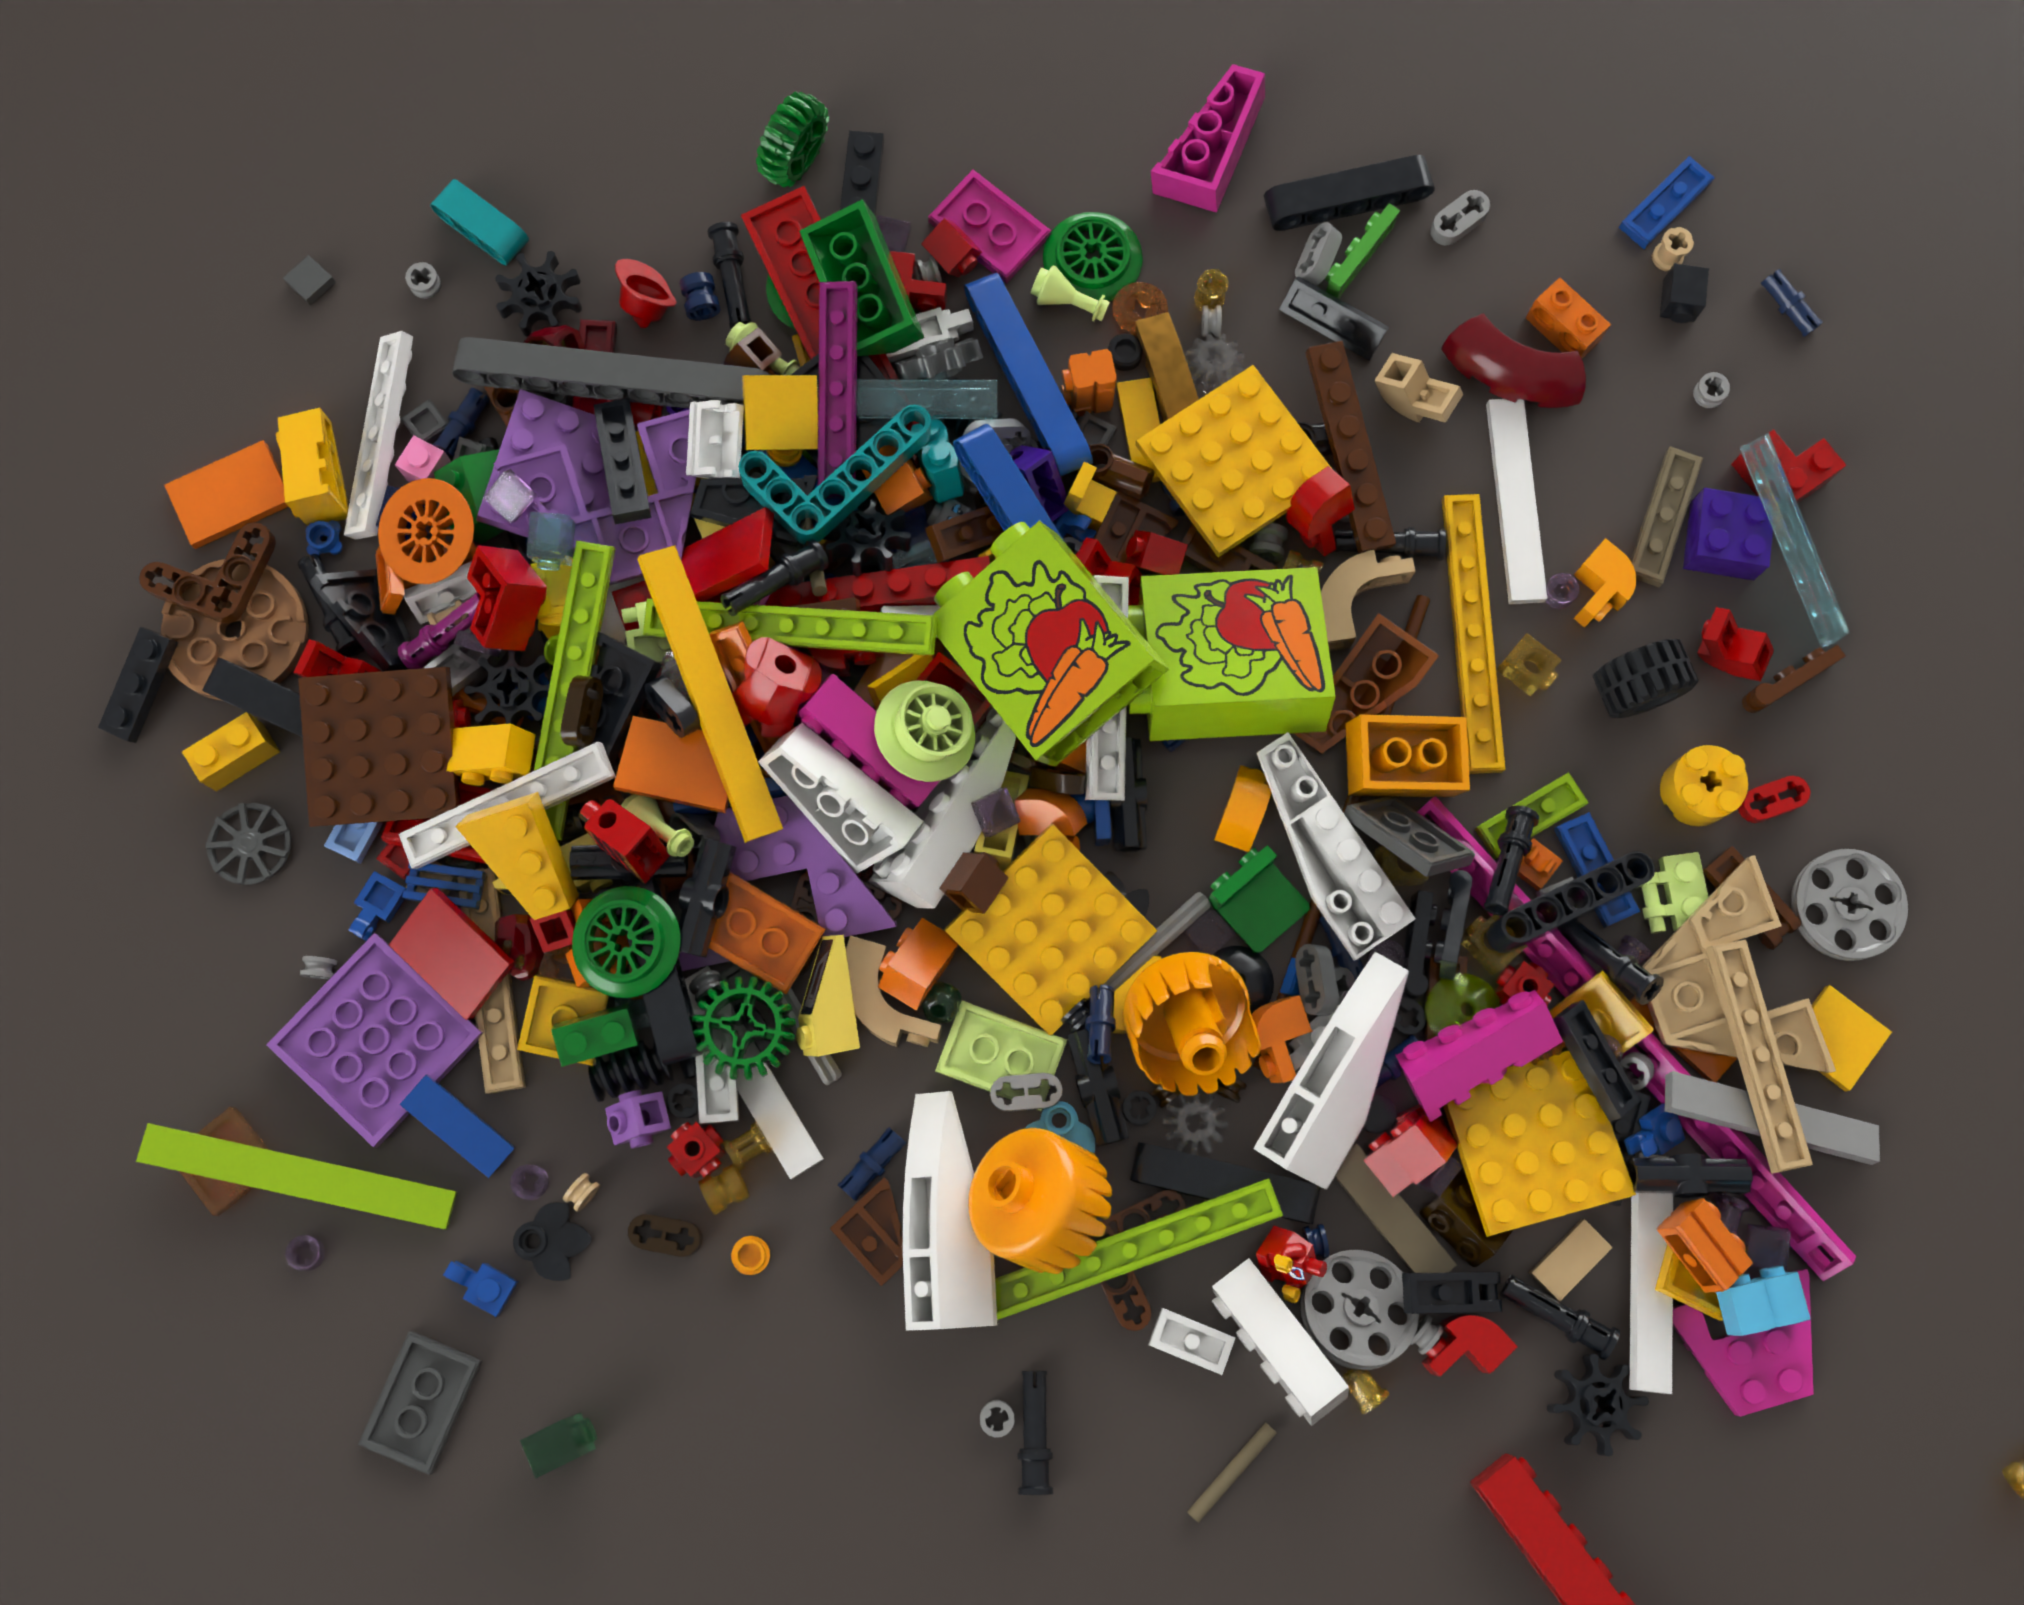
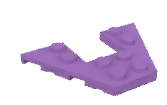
(557, 490)
(839, 895)

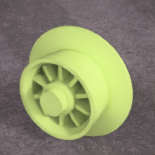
(925, 730)

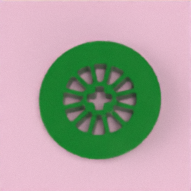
(1126, 270)
(665, 943)

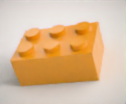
(1407, 756)

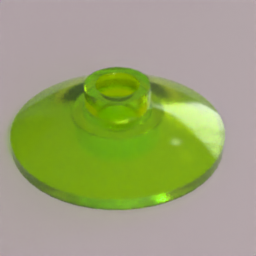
(1447, 996)

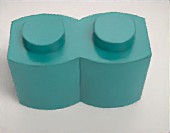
(940, 463)

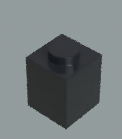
(1684, 293)

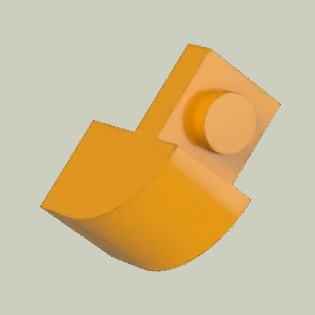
(1611, 578)
(1244, 809)

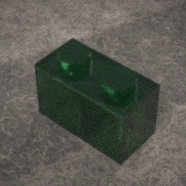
(559, 1444)

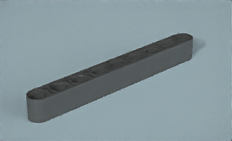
(597, 373)

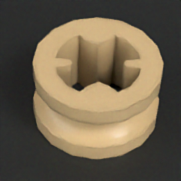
(581, 1192)

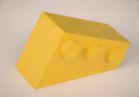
(311, 467)
(523, 853)

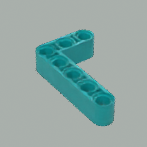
(840, 481)

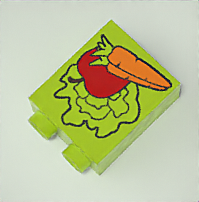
(1044, 642)
(1239, 653)

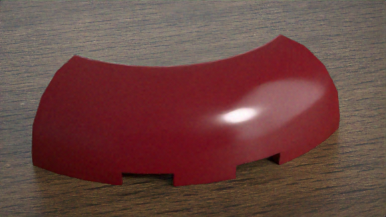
(1515, 369)

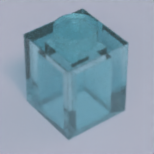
(550, 540)

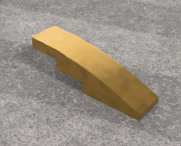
(1166, 364)

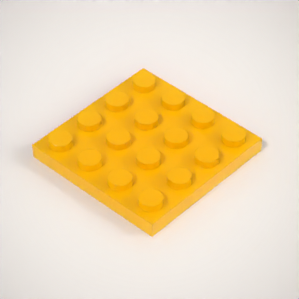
(1232, 459)
(1052, 930)
(1537, 1146)

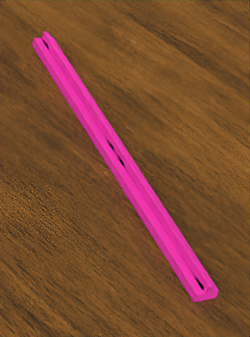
(1568, 971)

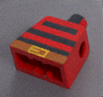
(624, 837)

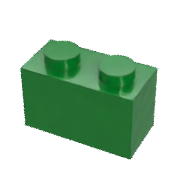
(595, 1034)

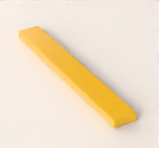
(1473, 632)
(710, 693)

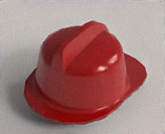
(643, 292)

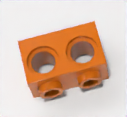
(1567, 319)

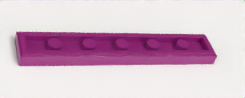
(837, 377)

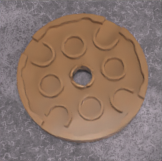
(270, 636)

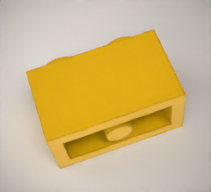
(231, 751)
(491, 753)

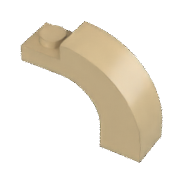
(1350, 580)
(869, 1005)

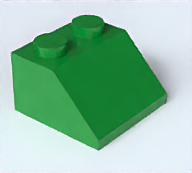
(470, 477)

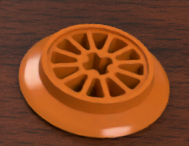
(399, 512)

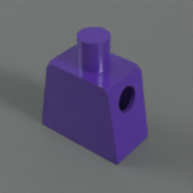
(1043, 478)

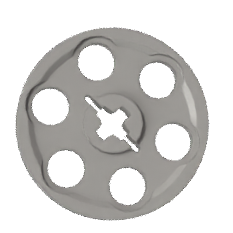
(1862, 895)
(1342, 1315)

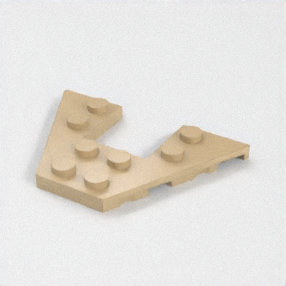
(1689, 1004)

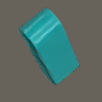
(479, 222)

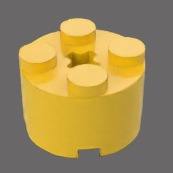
(1718, 771)

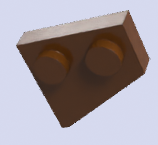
(1125, 517)
(874, 1232)

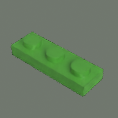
(1361, 250)

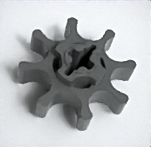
(939, 359)

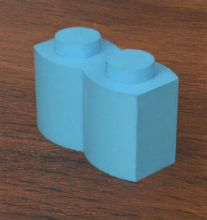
(1763, 1302)

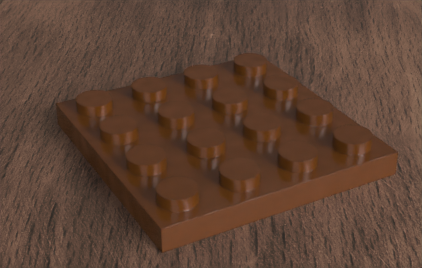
(378, 746)

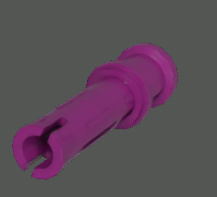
(438, 634)

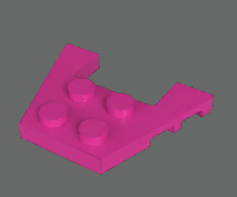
(1753, 1368)

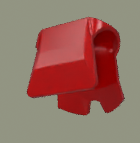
(775, 685)

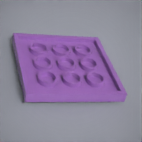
(543, 424)
(373, 1039)

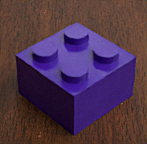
(1728, 535)

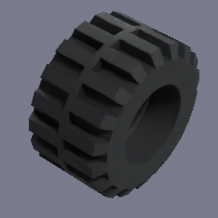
(1645, 678)

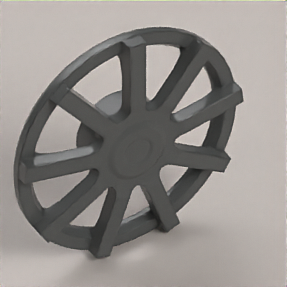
(247, 843)

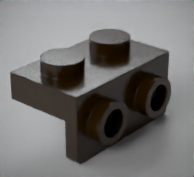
(1459, 1223)

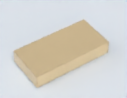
(1570, 1260)

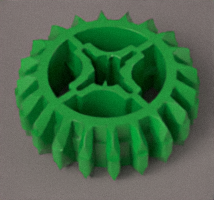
(792, 139)
(762, 1032)

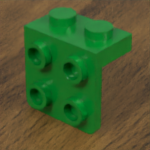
(1257, 900)

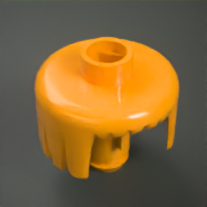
(1190, 1023)
(1039, 1200)

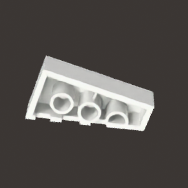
(839, 798)
(1280, 1341)

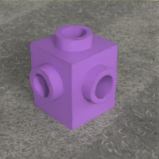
(637, 1118)

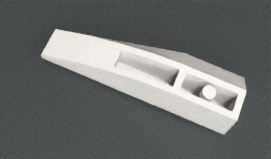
(949, 821)
(1330, 853)
(1338, 1079)
(944, 1264)

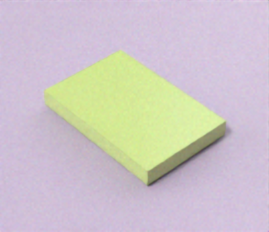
(994, 1046)

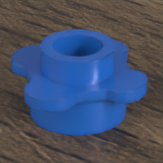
(316, 531)

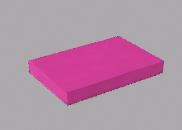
(994, 223)

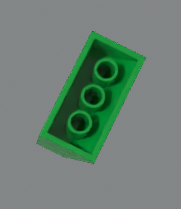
(854, 249)

